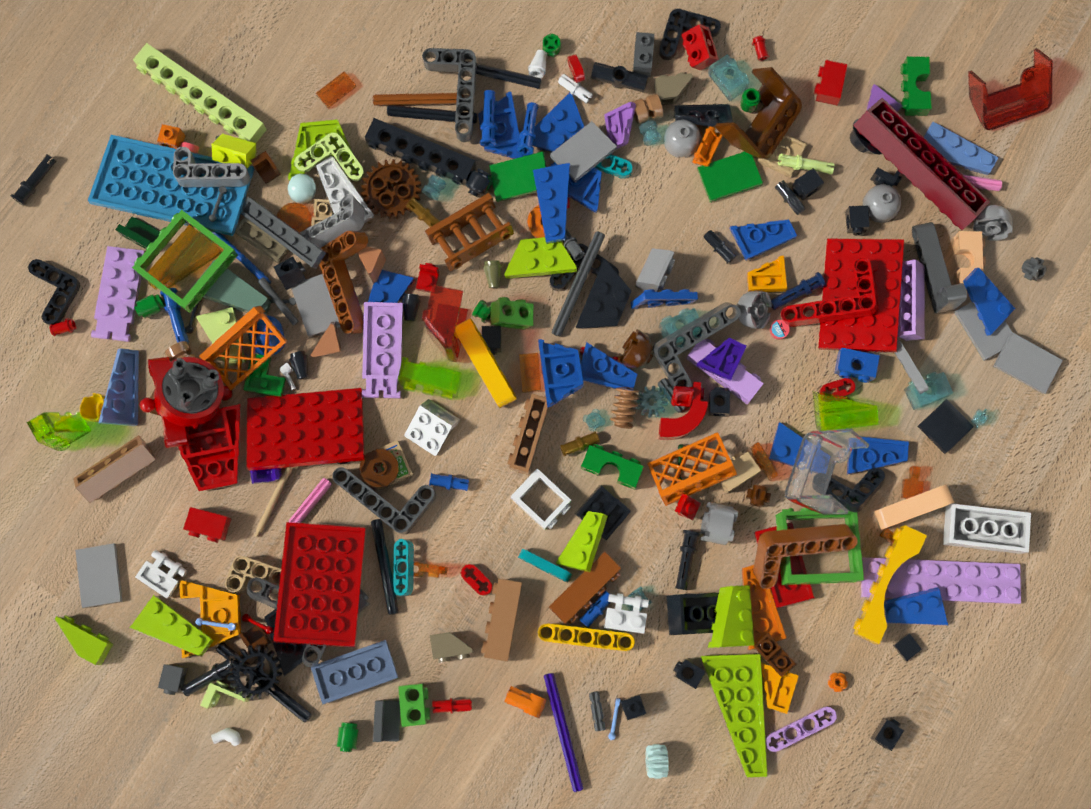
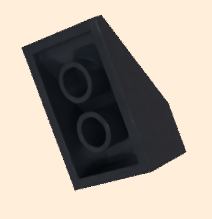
(691, 613)

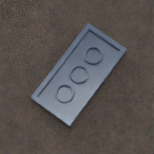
(354, 672)

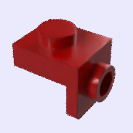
(687, 507)

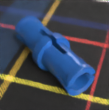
(449, 482)
(595, 610)

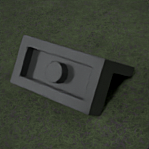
(386, 721)

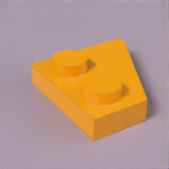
(769, 277)
(778, 689)

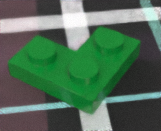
(261, 382)

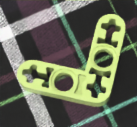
(328, 151)

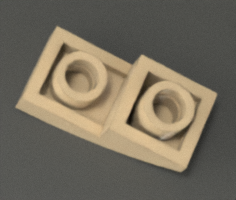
(322, 210)

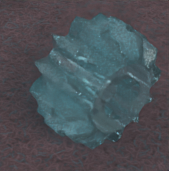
(646, 397)

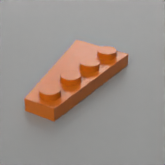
(764, 611)

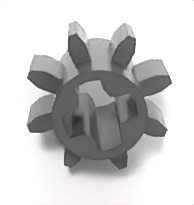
(1033, 268)

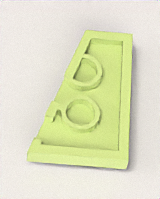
(216, 324)

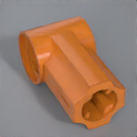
(529, 703)

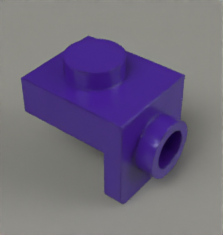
(265, 475)

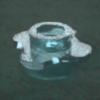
(594, 415)
(980, 417)

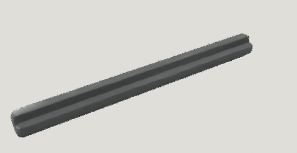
(578, 283)

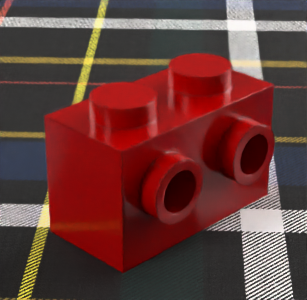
(699, 47)
(831, 82)
(207, 524)

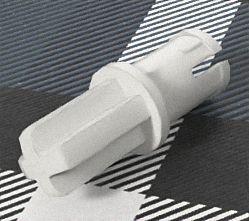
(575, 88)

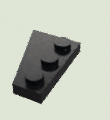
(704, 114)
(288, 653)

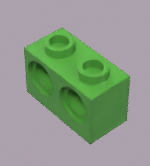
(511, 318)
(408, 705)

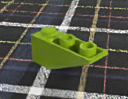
(85, 643)

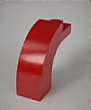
(680, 427)

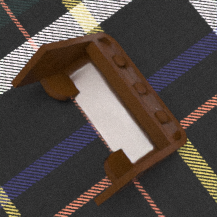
(772, 122)

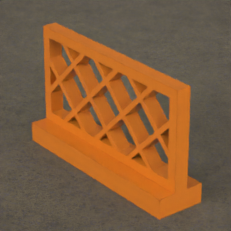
(232, 335)
(697, 480)

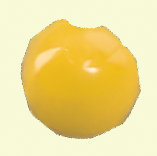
(91, 407)

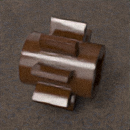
(758, 495)

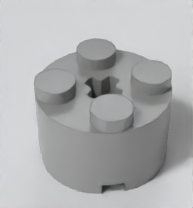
(718, 523)

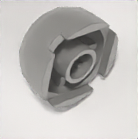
(682, 138)
(882, 203)
(994, 222)
(754, 309)

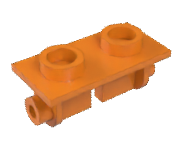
(707, 147)

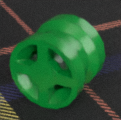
(551, 40)
(482, 311)

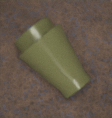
(493, 272)

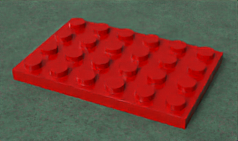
(870, 332)
(305, 429)
(320, 585)

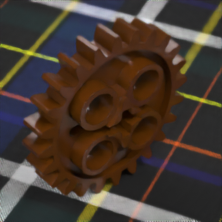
(384, 175)

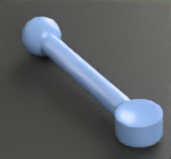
(231, 626)
(612, 735)

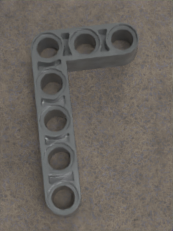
(463, 87)
(941, 292)
(690, 340)
(382, 504)
(263, 597)

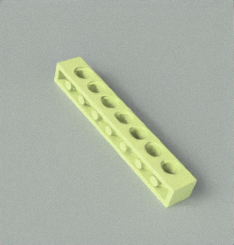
(150, 56)

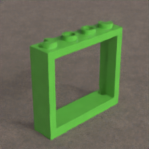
(208, 278)
(855, 557)

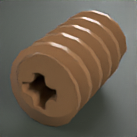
(624, 407)

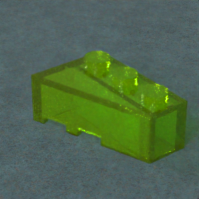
(841, 412)
(58, 430)

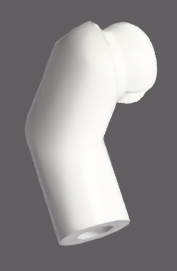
(227, 734)

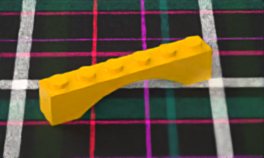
(872, 622)

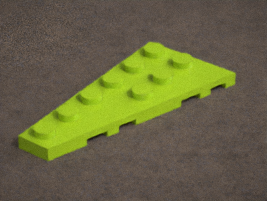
(740, 698)

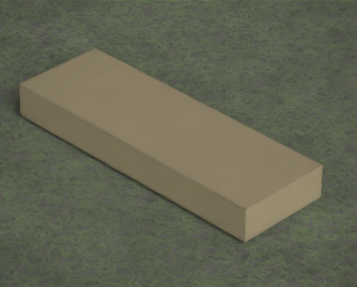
(261, 240)

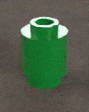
(750, 100)
(149, 306)
(347, 737)

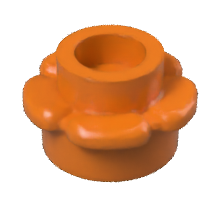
(832, 682)

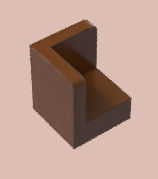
(265, 167)
(255, 636)

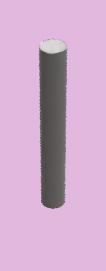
(278, 301)

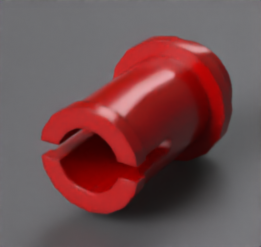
(760, 48)
(63, 327)

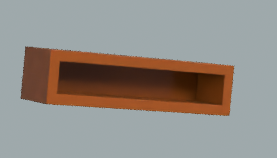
(584, 588)

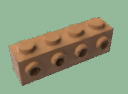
(529, 435)
(114, 469)
(503, 619)

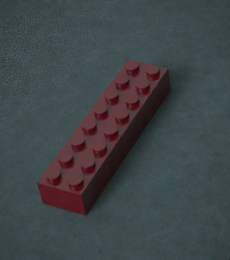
(921, 164)

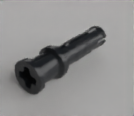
(28, 187)
(682, 583)
(217, 672)

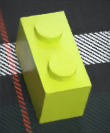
(233, 150)

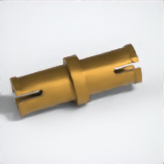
(422, 212)
(579, 443)

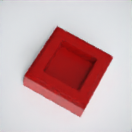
(682, 396)

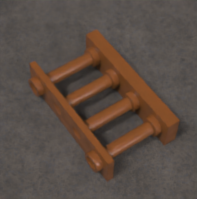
(461, 218)

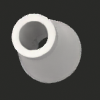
(538, 65)

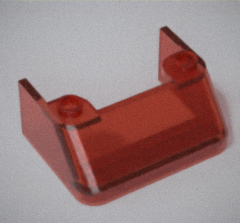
(1016, 102)
(442, 318)

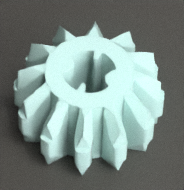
(657, 761)

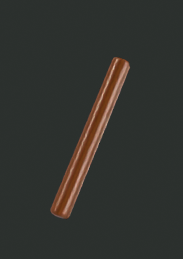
(415, 99)

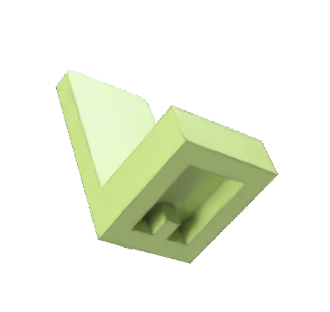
(212, 697)

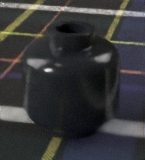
(479, 182)

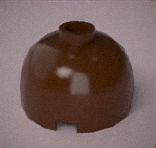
(636, 350)

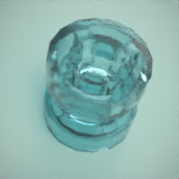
(650, 133)
(434, 187)

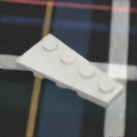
(338, 185)

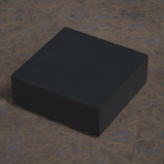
(907, 647)

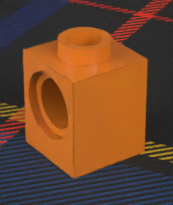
(170, 136)

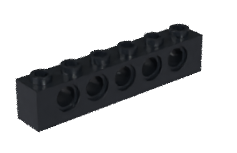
(380, 129)

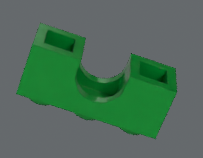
(915, 101)
(597, 458)

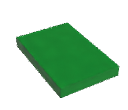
(516, 176)
(729, 176)

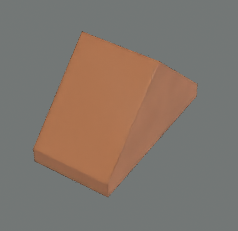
(373, 261)
(328, 343)

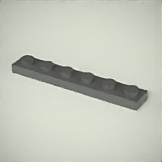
(282, 232)

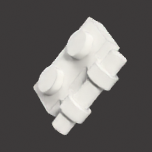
(156, 578)
(626, 620)

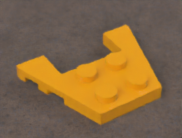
(214, 607)

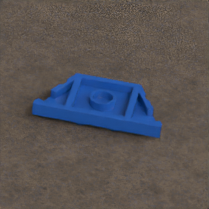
(558, 125)
(507, 128)
(586, 189)
(560, 371)

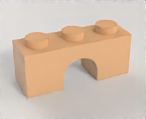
(970, 245)

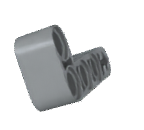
(234, 173)
(347, 219)

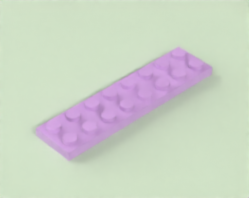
(954, 579)

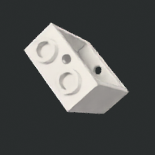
(527, 485)

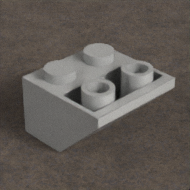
(655, 269)

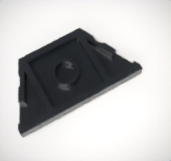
(605, 300)

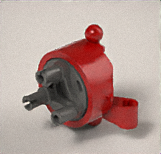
(184, 395)

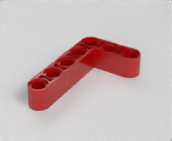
(838, 304)

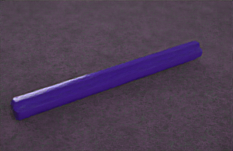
(563, 732)

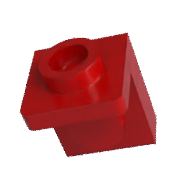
(427, 277)

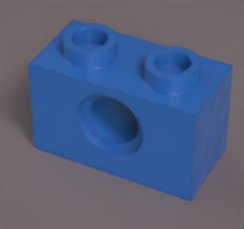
(867, 362)

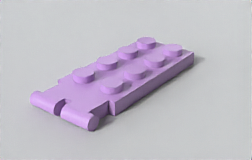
(117, 294)
(382, 348)

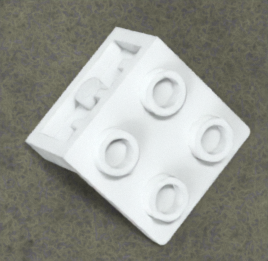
(431, 426)

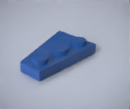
(760, 238)
(604, 370)

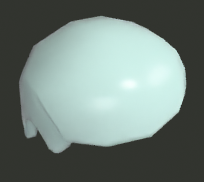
(301, 188)

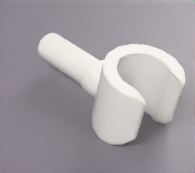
(286, 370)

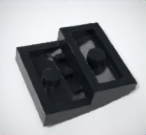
(945, 426)
(605, 503)

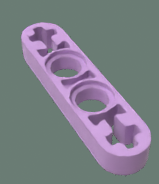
(798, 725)

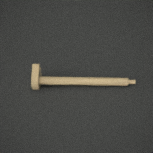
(273, 500)

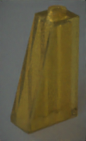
(183, 257)

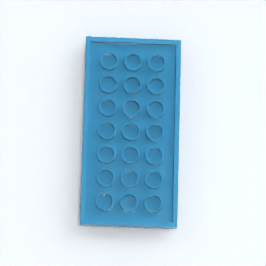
(141, 181)

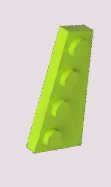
(169, 626)

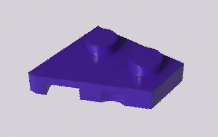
(723, 359)

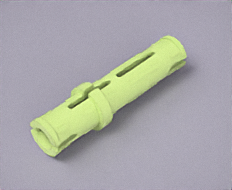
(798, 162)

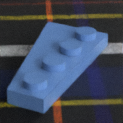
(959, 150)
(121, 398)

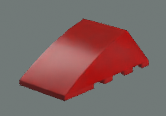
(214, 450)

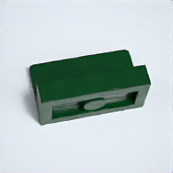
(138, 232)

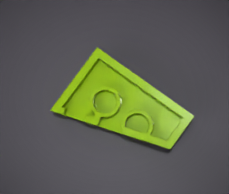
(584, 543)

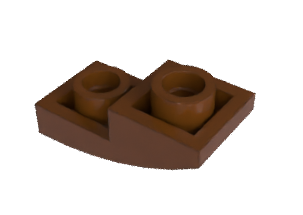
(774, 655)

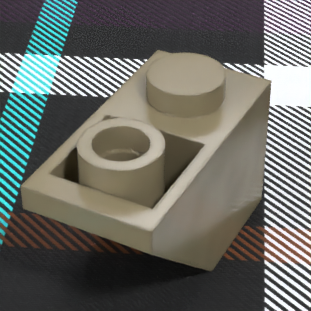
(672, 87)
(447, 646)

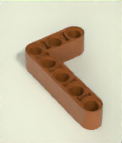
(339, 281)
(794, 542)

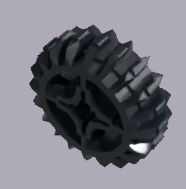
(258, 664)

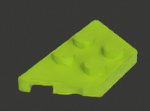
(537, 258)

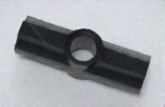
(607, 74)

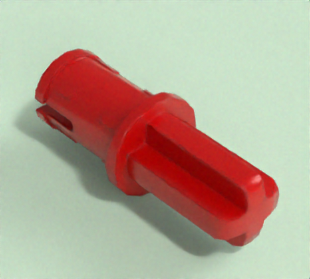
(452, 705)

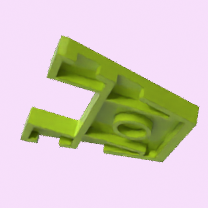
(312, 132)

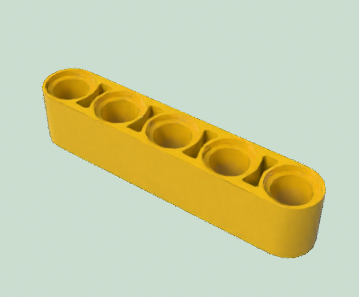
(485, 363)
(595, 634)

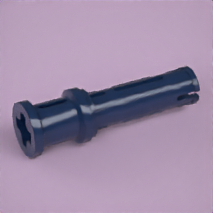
(806, 287)

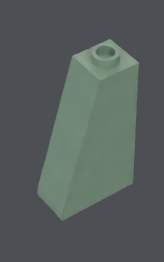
(236, 293)

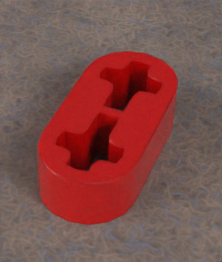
(576, 68)
(838, 384)
(480, 576)

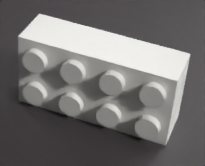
(987, 528)

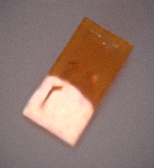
(336, 89)
(530, 372)
(763, 461)

